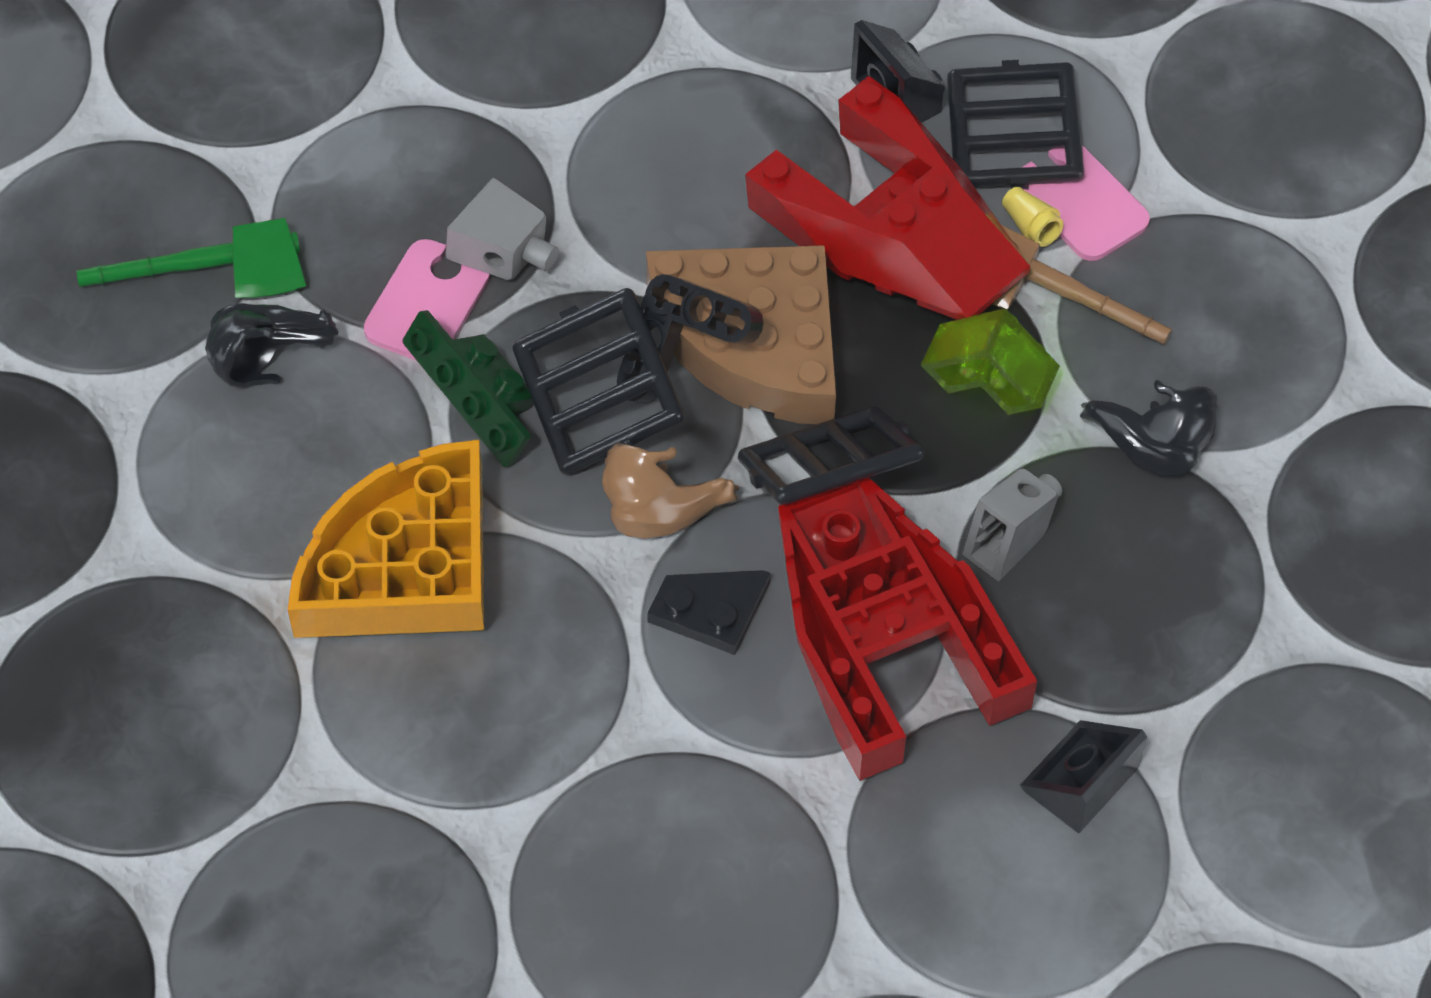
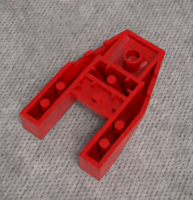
(911, 235)
(877, 584)

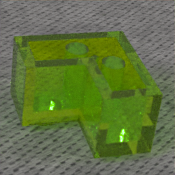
(995, 355)

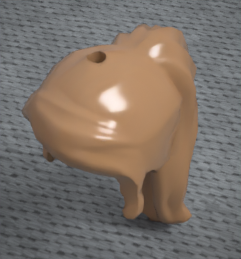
(648, 500)

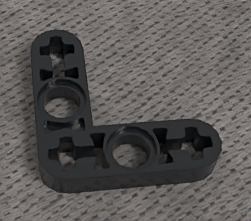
(671, 317)

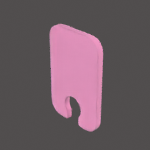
(1095, 211)
(417, 289)

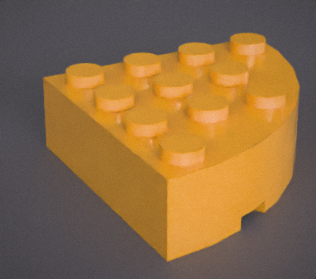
(398, 552)

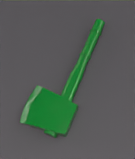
(261, 256)

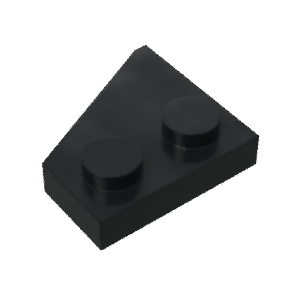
(709, 606)

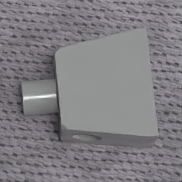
(500, 234)
(1022, 506)

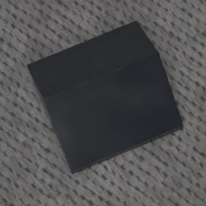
(1085, 771)

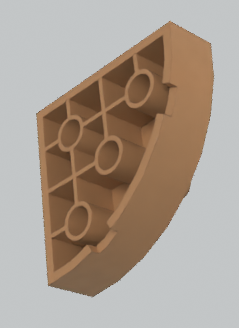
(792, 359)

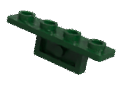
(476, 384)

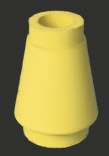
(1033, 216)

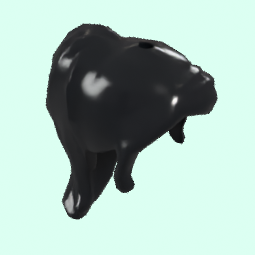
(248, 334)
(1167, 435)

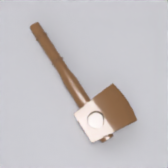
(1078, 292)

